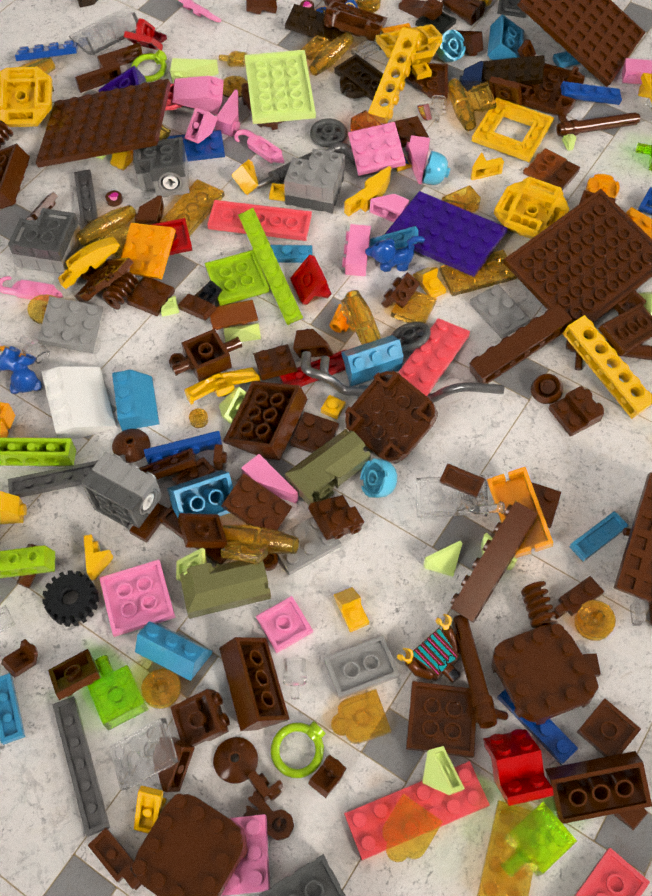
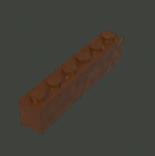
(520, 344)
(494, 561)

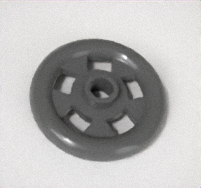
(328, 131)
(409, 335)

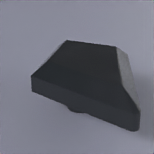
(209, 292)

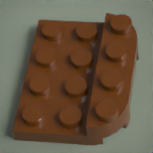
(354, 20)

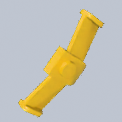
(220, 383)

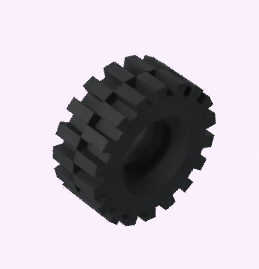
(80, 608)

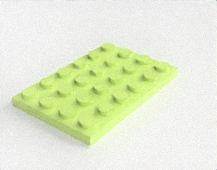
(279, 87)

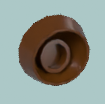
(547, 389)

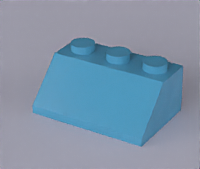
(504, 39)
(373, 357)
(135, 399)
(202, 494)
(171, 650)

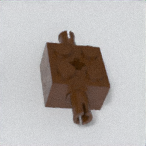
(206, 355)

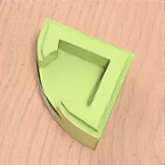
(569, 141)
(170, 307)

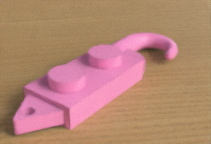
(198, 10)
(261, 146)
(29, 289)

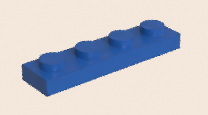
(591, 93)
(197, 443)
(547, 734)

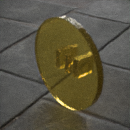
(232, 83)
(37, 307)

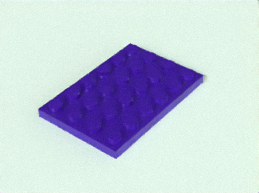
(450, 233)

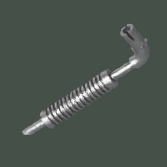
(278, 175)

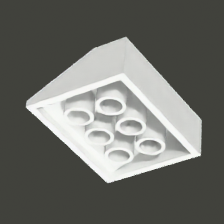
(78, 401)

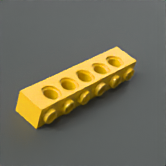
(406, 38)
(608, 376)

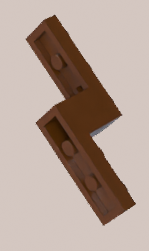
(109, 67)

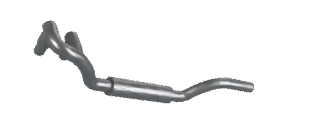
(323, 375)

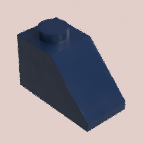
(472, 75)

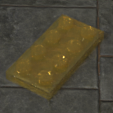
(195, 205)
(490, 274)
(493, 878)

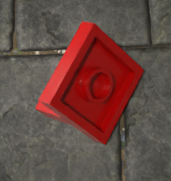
(144, 35)
(181, 241)
(310, 281)

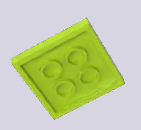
(238, 277)

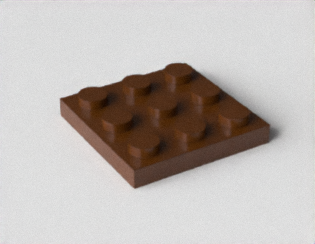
(441, 718)

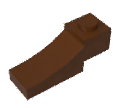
(431, 9)

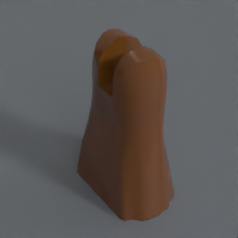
(468, 10)

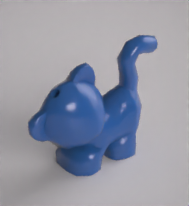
(389, 256)
(22, 378)

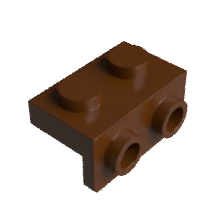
(401, 292)

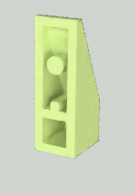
(193, 68)

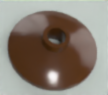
(134, 451)
(235, 771)

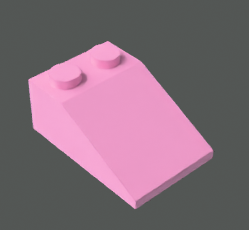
(199, 92)

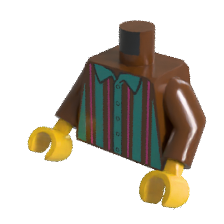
(435, 654)

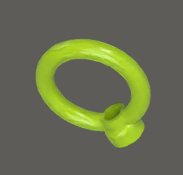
(159, 57)
(314, 732)

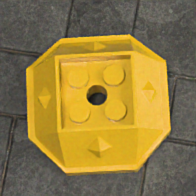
(430, 38)
(31, 85)
(530, 207)

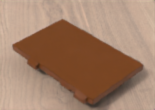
(544, 165)
(233, 314)

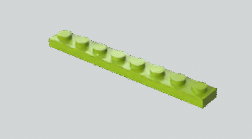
(270, 267)

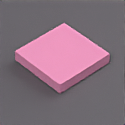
(284, 624)

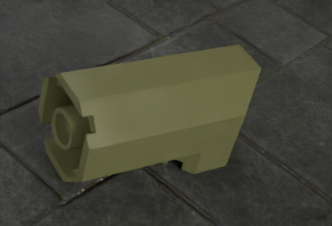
(328, 467)
(224, 587)

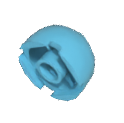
(451, 46)
(436, 169)
(378, 478)

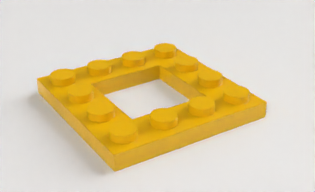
(524, 150)

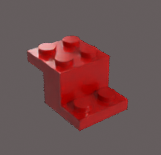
(518, 767)

